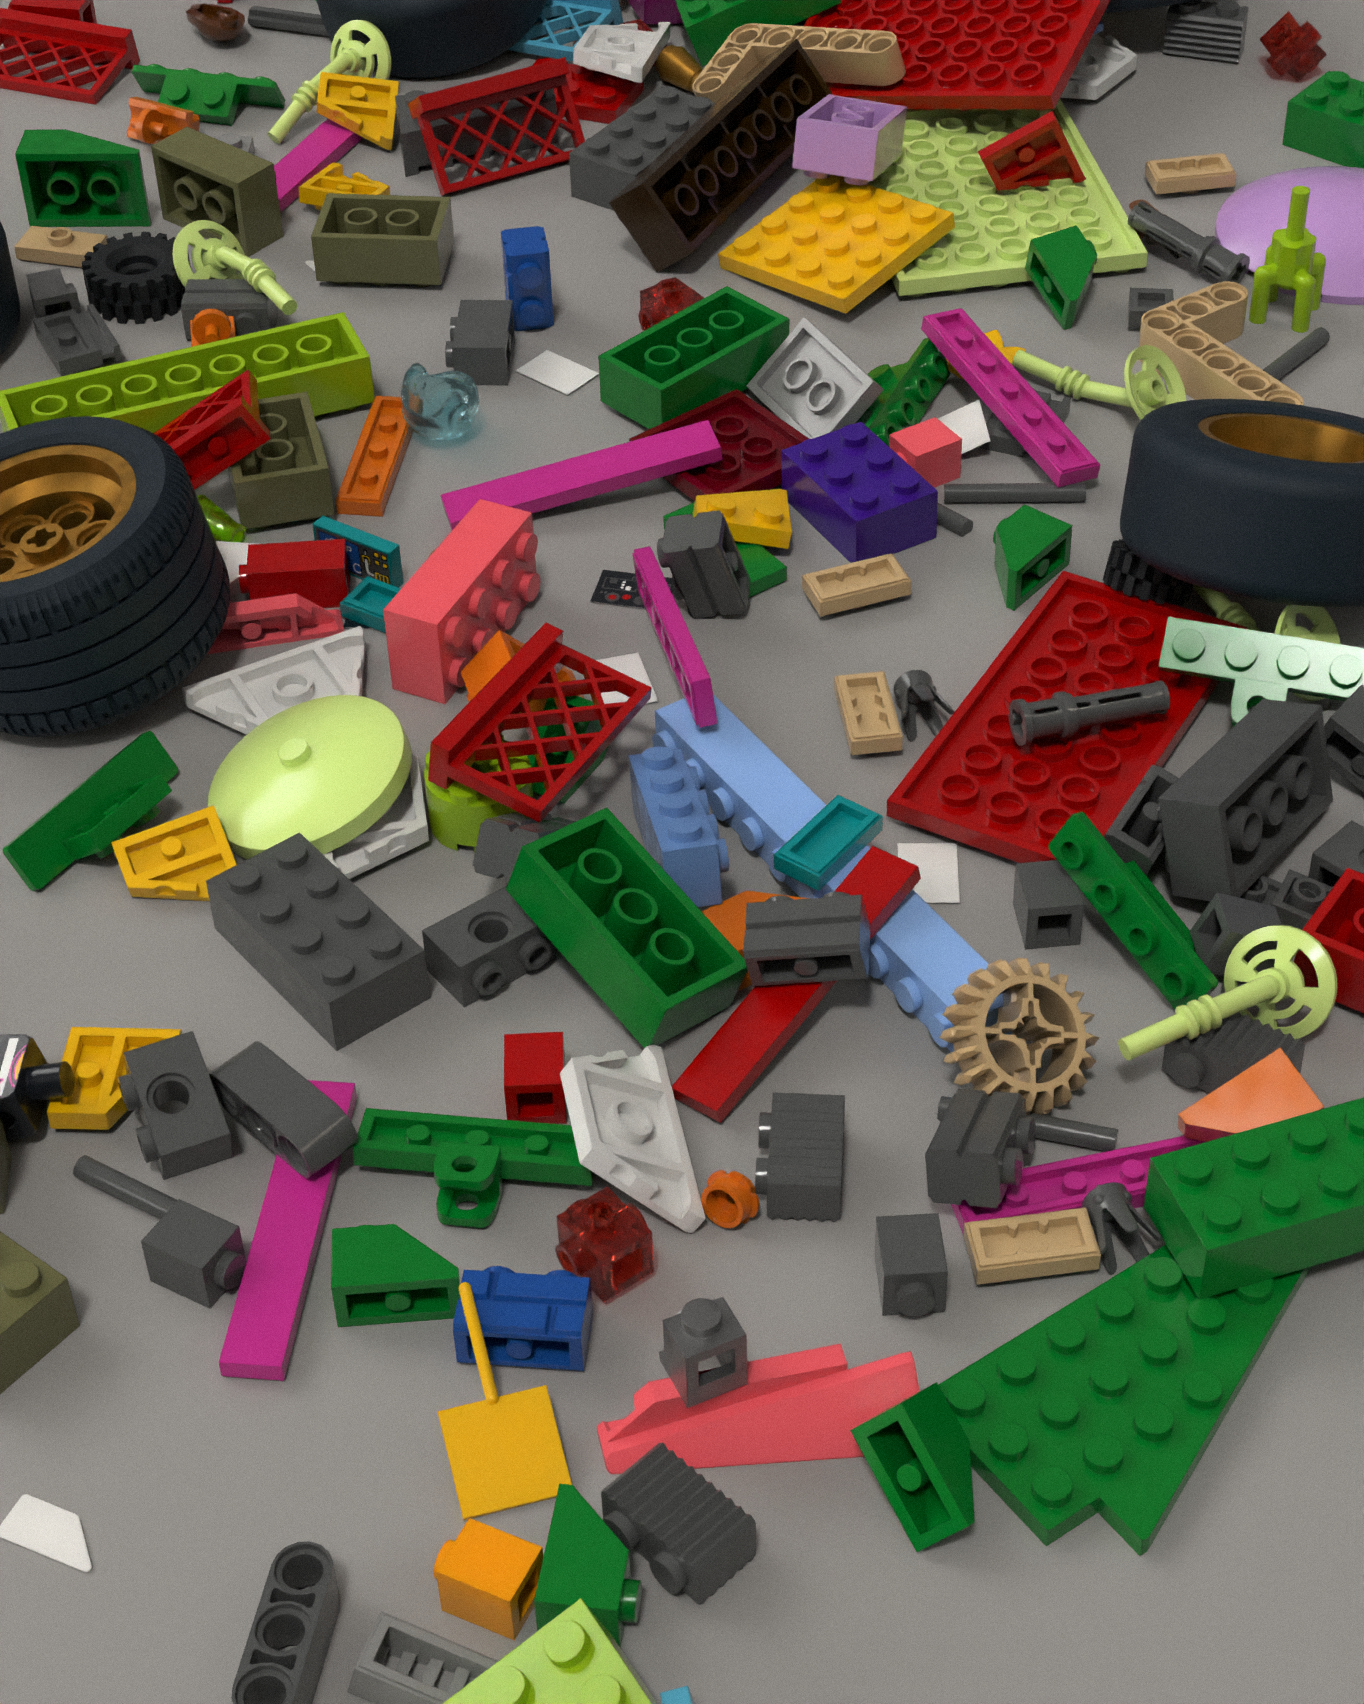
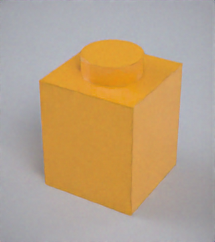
(488, 1578)

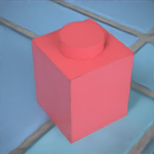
(929, 450)

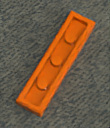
(375, 460)

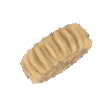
(1035, 1011)

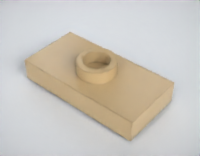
(1190, 173)
(57, 245)
(856, 584)
(868, 713)
(1031, 1246)

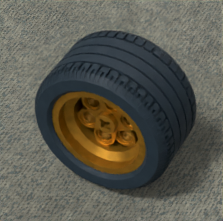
(100, 575)

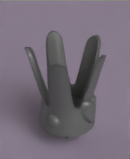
(918, 694)
(1110, 1211)

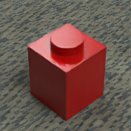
(533, 1077)

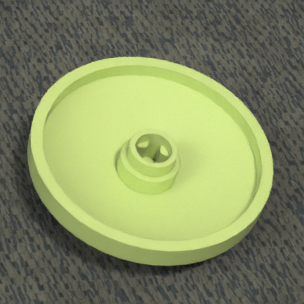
(312, 772)

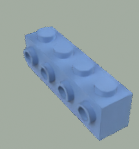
(677, 823)

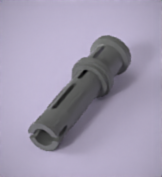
(1202, 252)
(1066, 714)

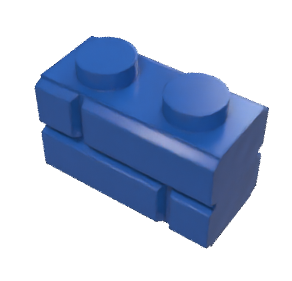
(528, 277)
(528, 1318)

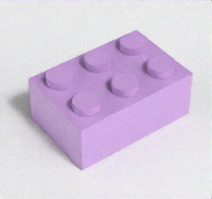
(848, 138)

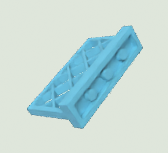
(564, 15)

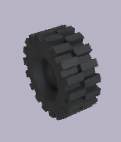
(133, 278)

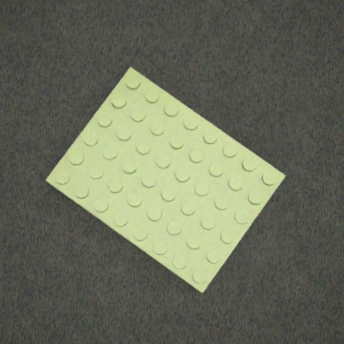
(995, 226)

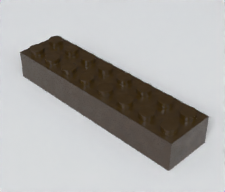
(720, 158)

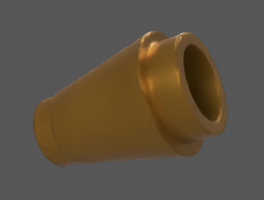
(677, 67)

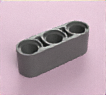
(283, 1109)
(290, 1618)

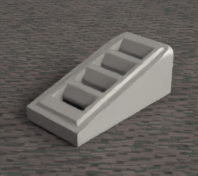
(411, 1644)

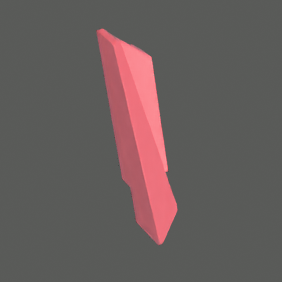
(275, 622)
(787, 1412)

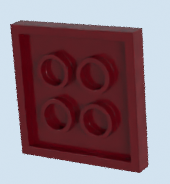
(749, 445)

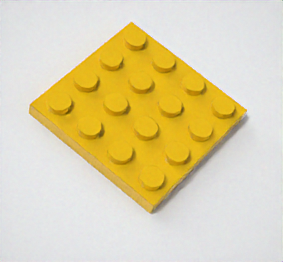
(836, 242)

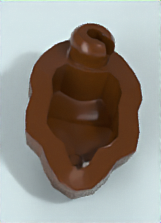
(216, 21)

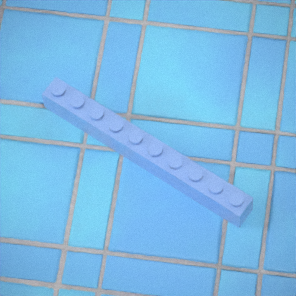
(767, 806)

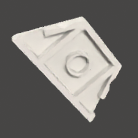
(621, 49)
(1100, 68)
(269, 686)
(393, 834)
(632, 1131)

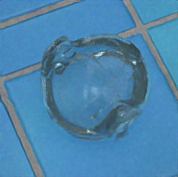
(438, 404)

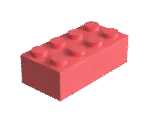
(461, 599)

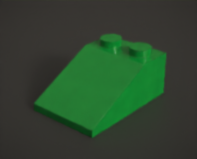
(81, 181)

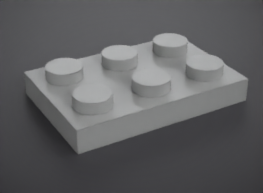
(813, 383)

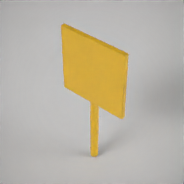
(502, 1447)

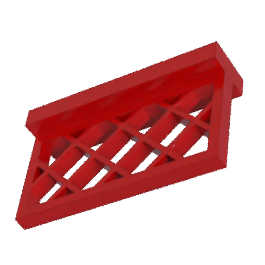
(58, 39)
(488, 92)
(218, 430)
(497, 707)

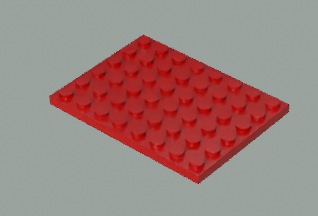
(973, 50)

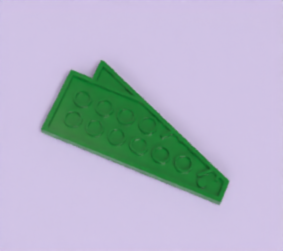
(1114, 1397)

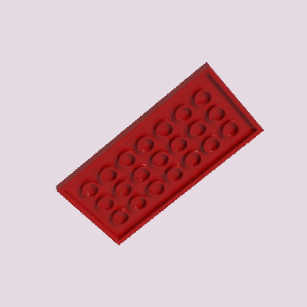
(1016, 798)

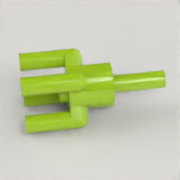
(1290, 266)

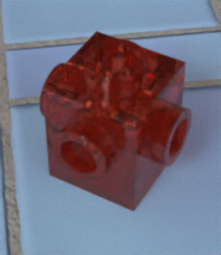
(1293, 47)
(665, 300)
(605, 1243)

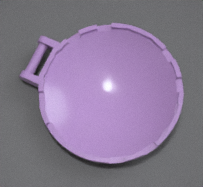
(1333, 216)

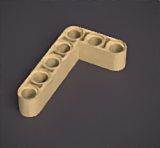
(837, 54)
(1194, 337)

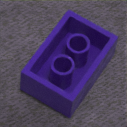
(859, 493)

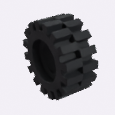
(1135, 577)

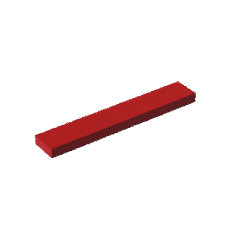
(775, 1012)

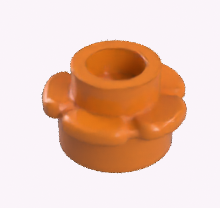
(729, 1199)

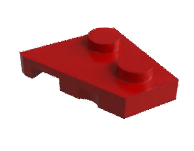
(1031, 156)

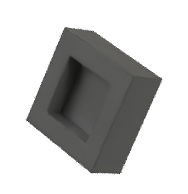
(1146, 299)

